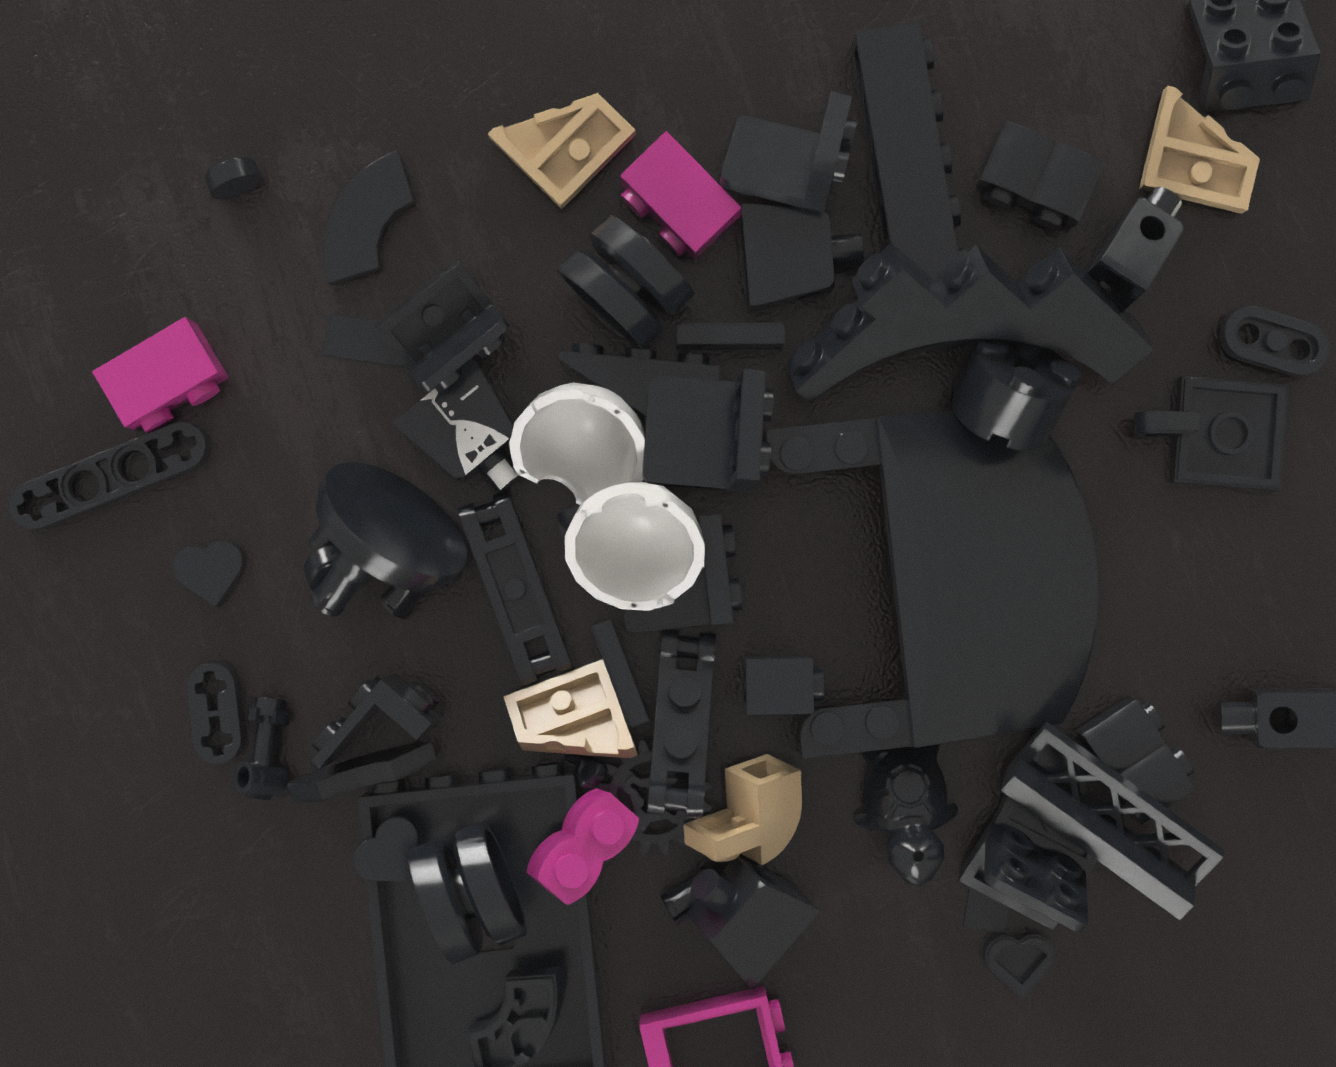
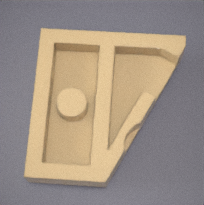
(565, 145)
(1197, 158)
(572, 715)

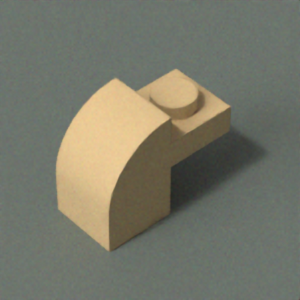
(759, 814)

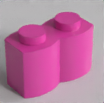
(591, 833)

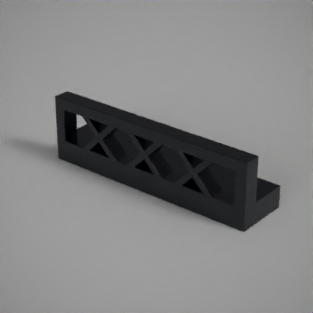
(1098, 833)

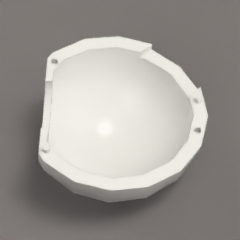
(579, 439)
(635, 546)

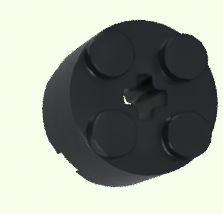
(1013, 391)

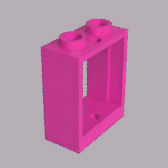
(769, 1016)

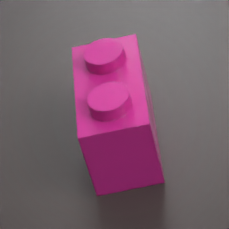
(678, 197)
(161, 376)

